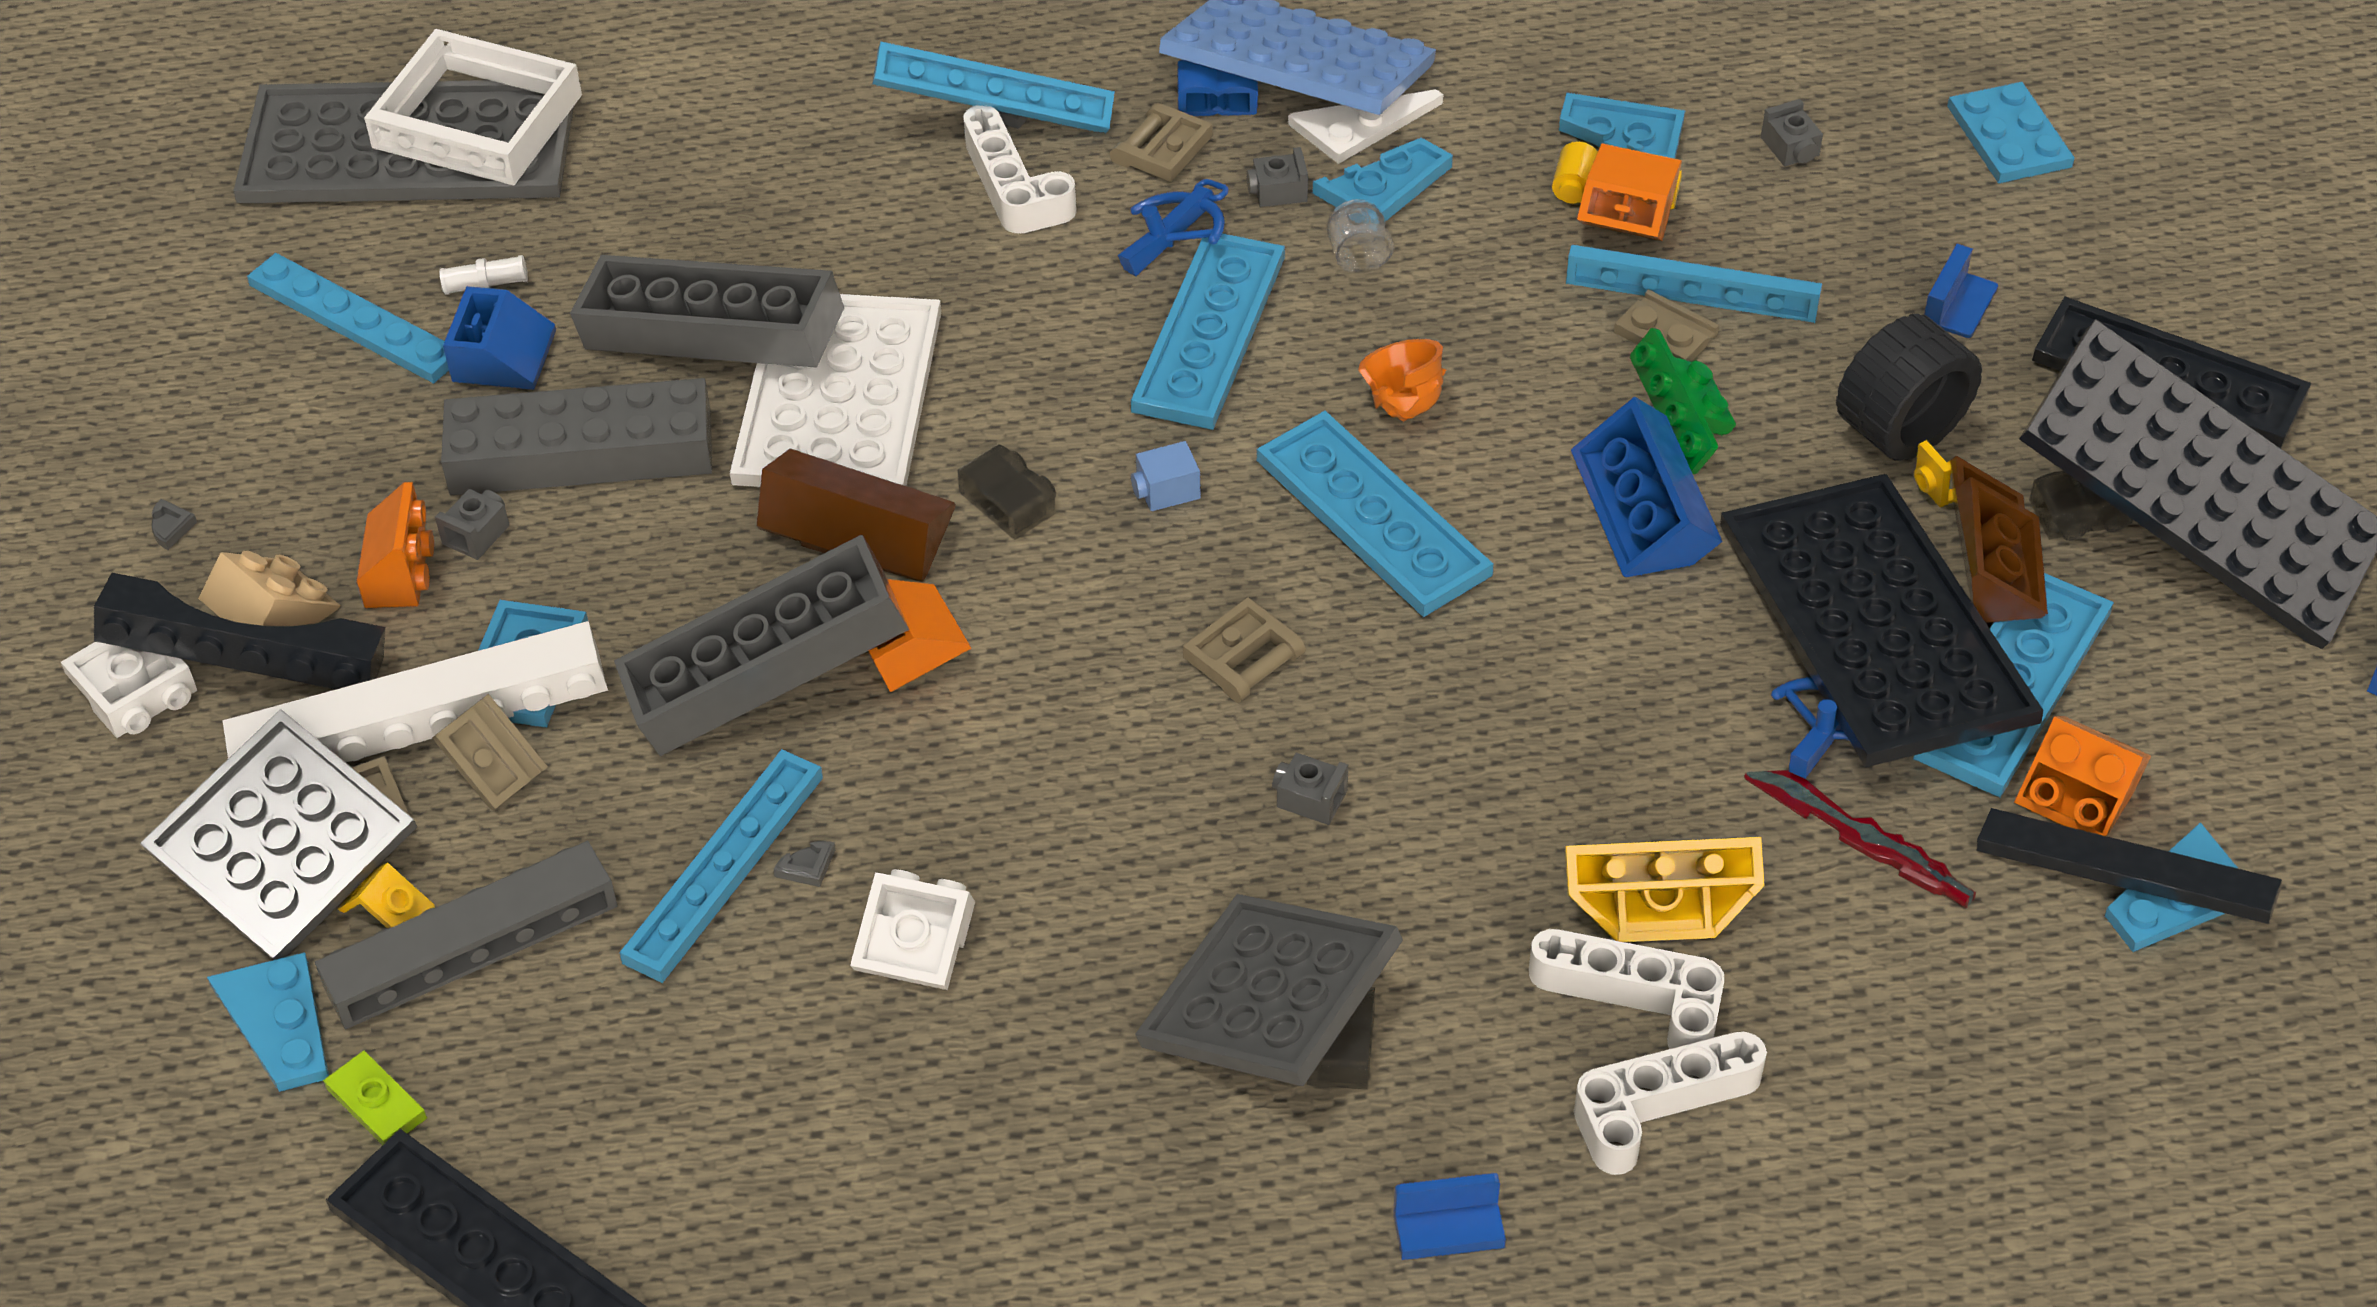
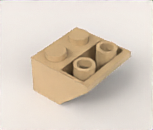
(265, 591)

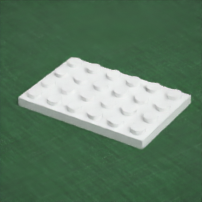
(856, 404)

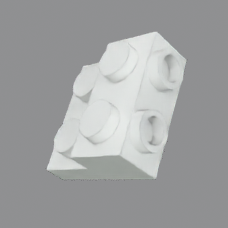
(129, 684)
(913, 929)

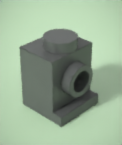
(1791, 133)
(1279, 179)
(473, 523)
(1311, 787)

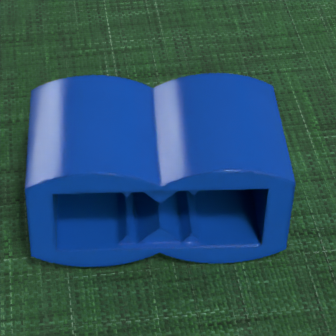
(1214, 91)

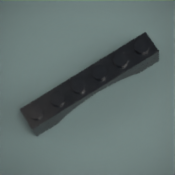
(150, 619)

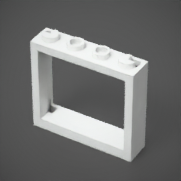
(397, 133)

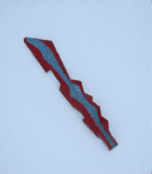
(1863, 834)

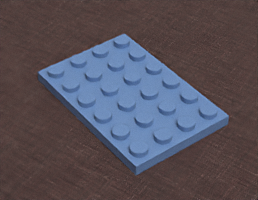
(1300, 52)

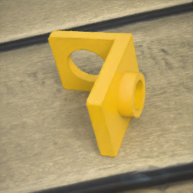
(1933, 474)
(388, 897)

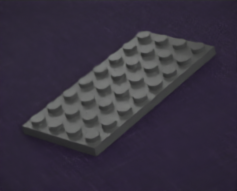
(317, 148)

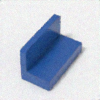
(1959, 297)
(1448, 1216)

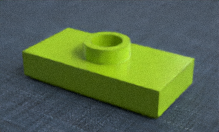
(374, 1098)

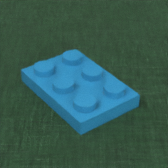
(2010, 132)
(522, 620)

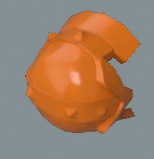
(1405, 376)

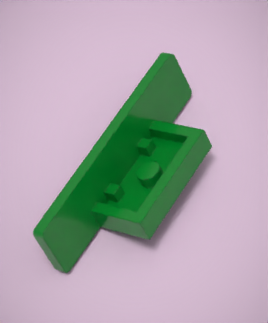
(1685, 395)

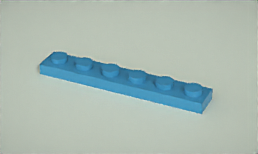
(993, 86)
(1693, 283)
(351, 316)
(721, 866)

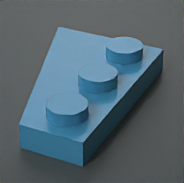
(1622, 124)
(1391, 180)
(2149, 918)
(277, 1017)

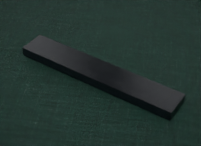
(2130, 865)

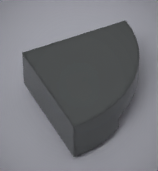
(170, 523)
(807, 864)

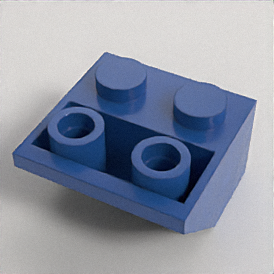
(497, 340)

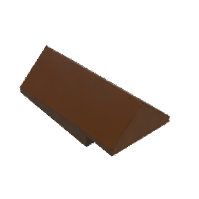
(833, 504)
(1998, 546)

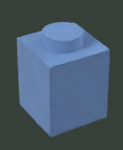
(1166, 476)

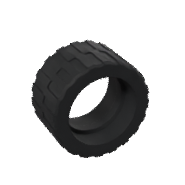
(1908, 386)

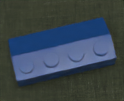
(1645, 492)

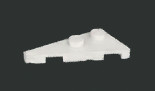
(1347, 130)

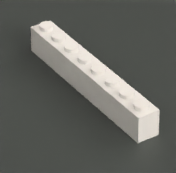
(426, 699)

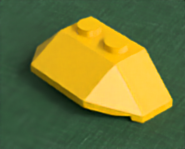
(1665, 886)

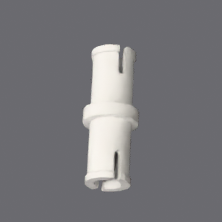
(484, 274)

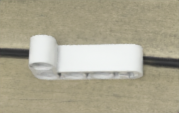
(1019, 200)
(1569, 966)
(1726, 1070)

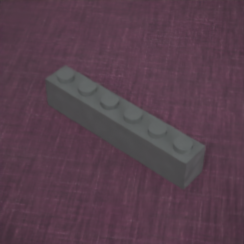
(466, 934)

